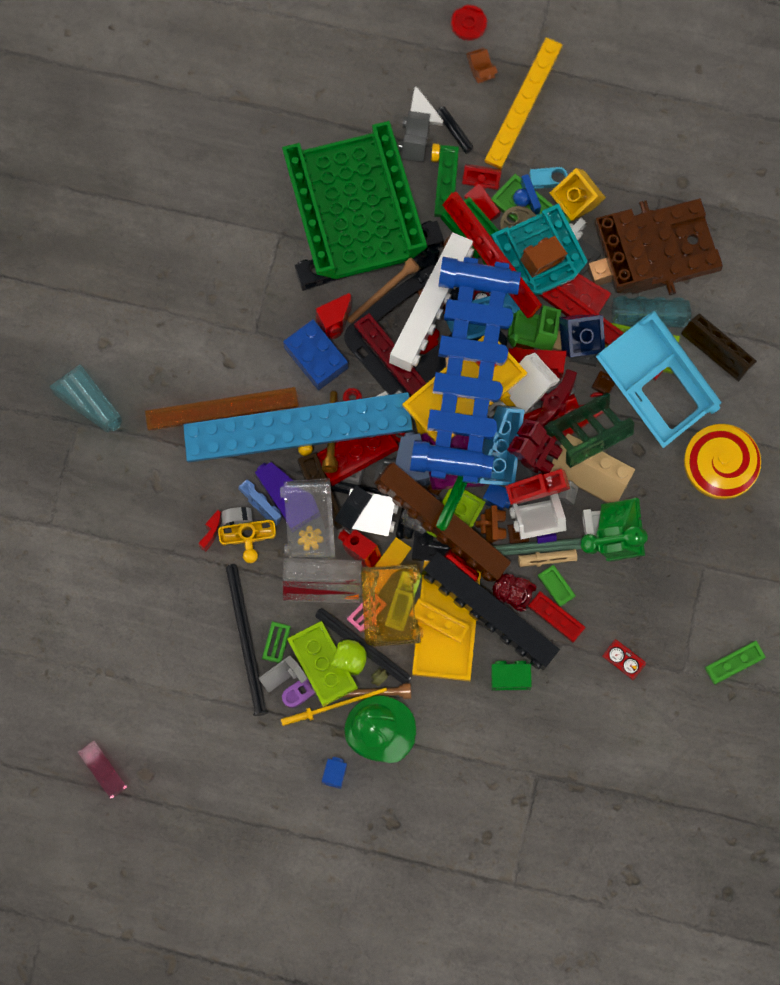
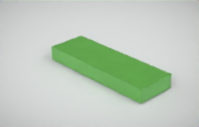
(735, 662)

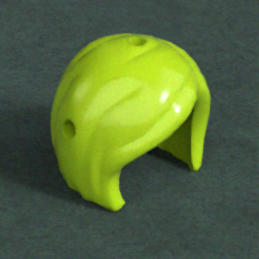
(350, 657)

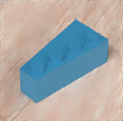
(505, 464)

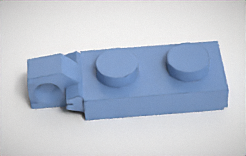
(260, 502)

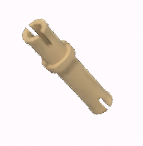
(547, 558)

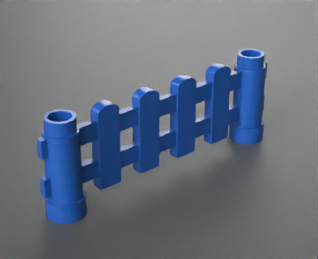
(440, 458)

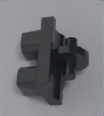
(427, 258)

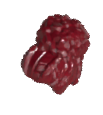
(514, 591)

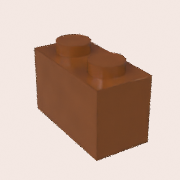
(543, 256)

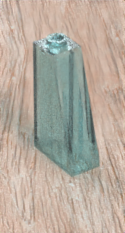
(84, 396)

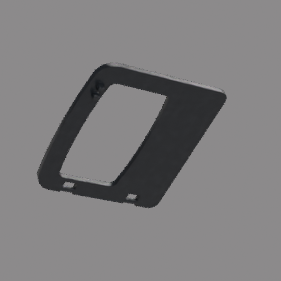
(428, 363)

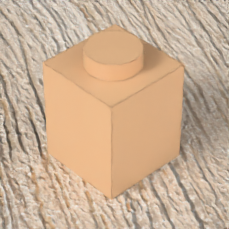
(600, 272)

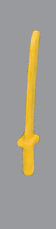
(309, 714)

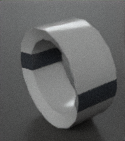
(236, 516)

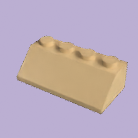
(597, 475)

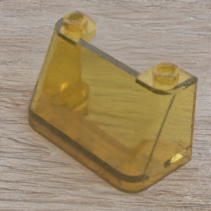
(390, 605)

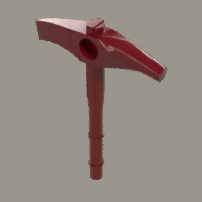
(556, 399)

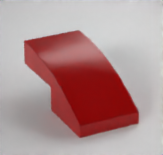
(212, 525)

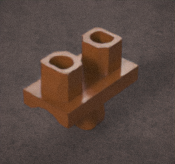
(489, 524)

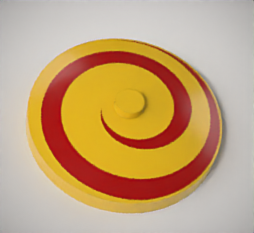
(722, 461)

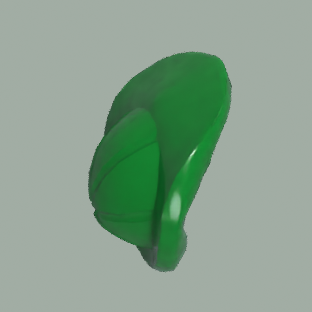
(380, 729)

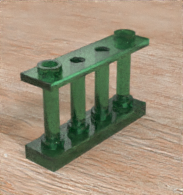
(596, 444)

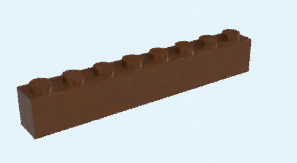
(427, 510)

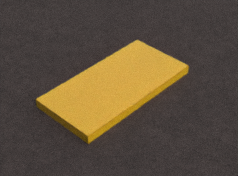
(424, 399)
(438, 654)

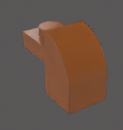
(481, 65)

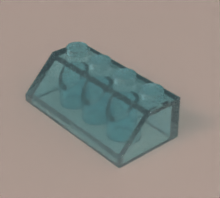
(630, 311)

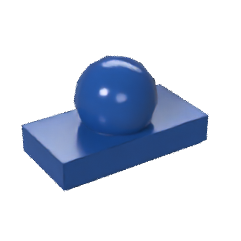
(527, 195)

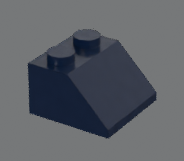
(582, 334)

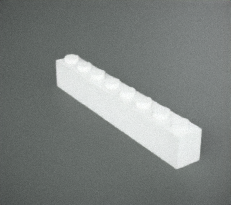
(428, 308)

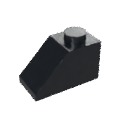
(353, 507)

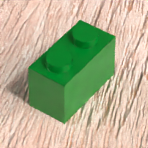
(510, 676)

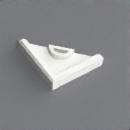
(420, 104)

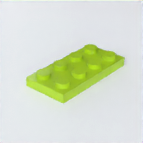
(315, 654)

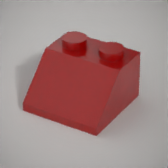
(334, 316)

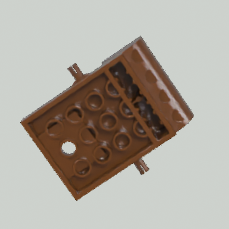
(654, 246)

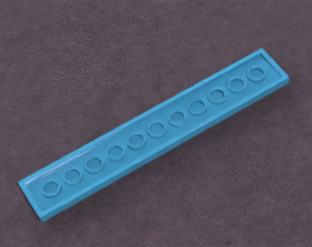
(297, 427)

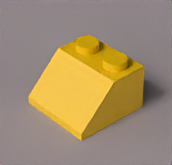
(577, 194)

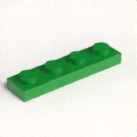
(446, 176)

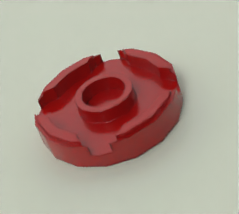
(469, 22)

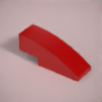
(538, 487)

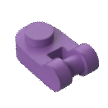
(292, 697)

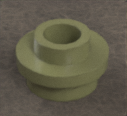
(378, 677)

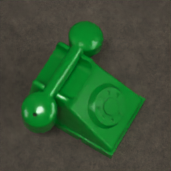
(619, 532)

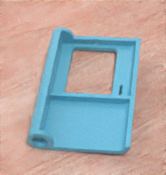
(640, 357)

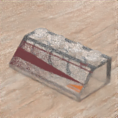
(322, 580)

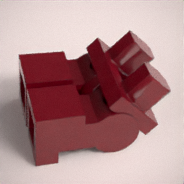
(534, 447)

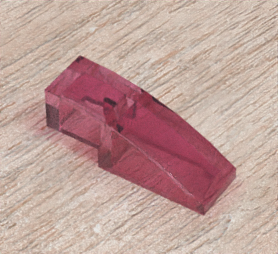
(102, 770)

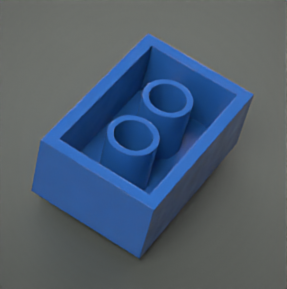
(315, 354)

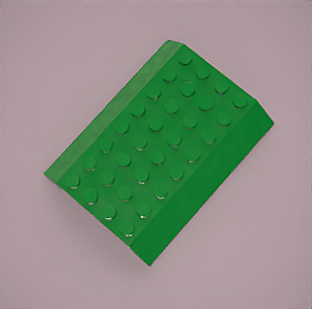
(355, 203)

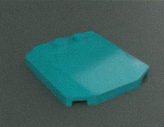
(549, 223)

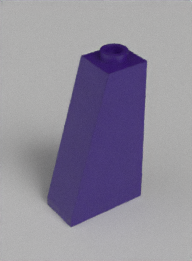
(271, 480)

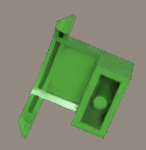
(536, 331)

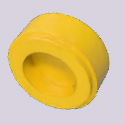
(435, 152)

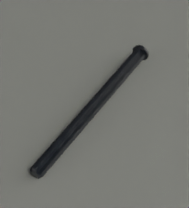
(246, 640)

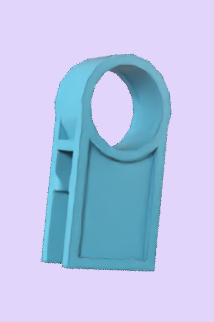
(542, 177)

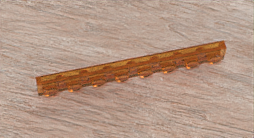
(221, 408)

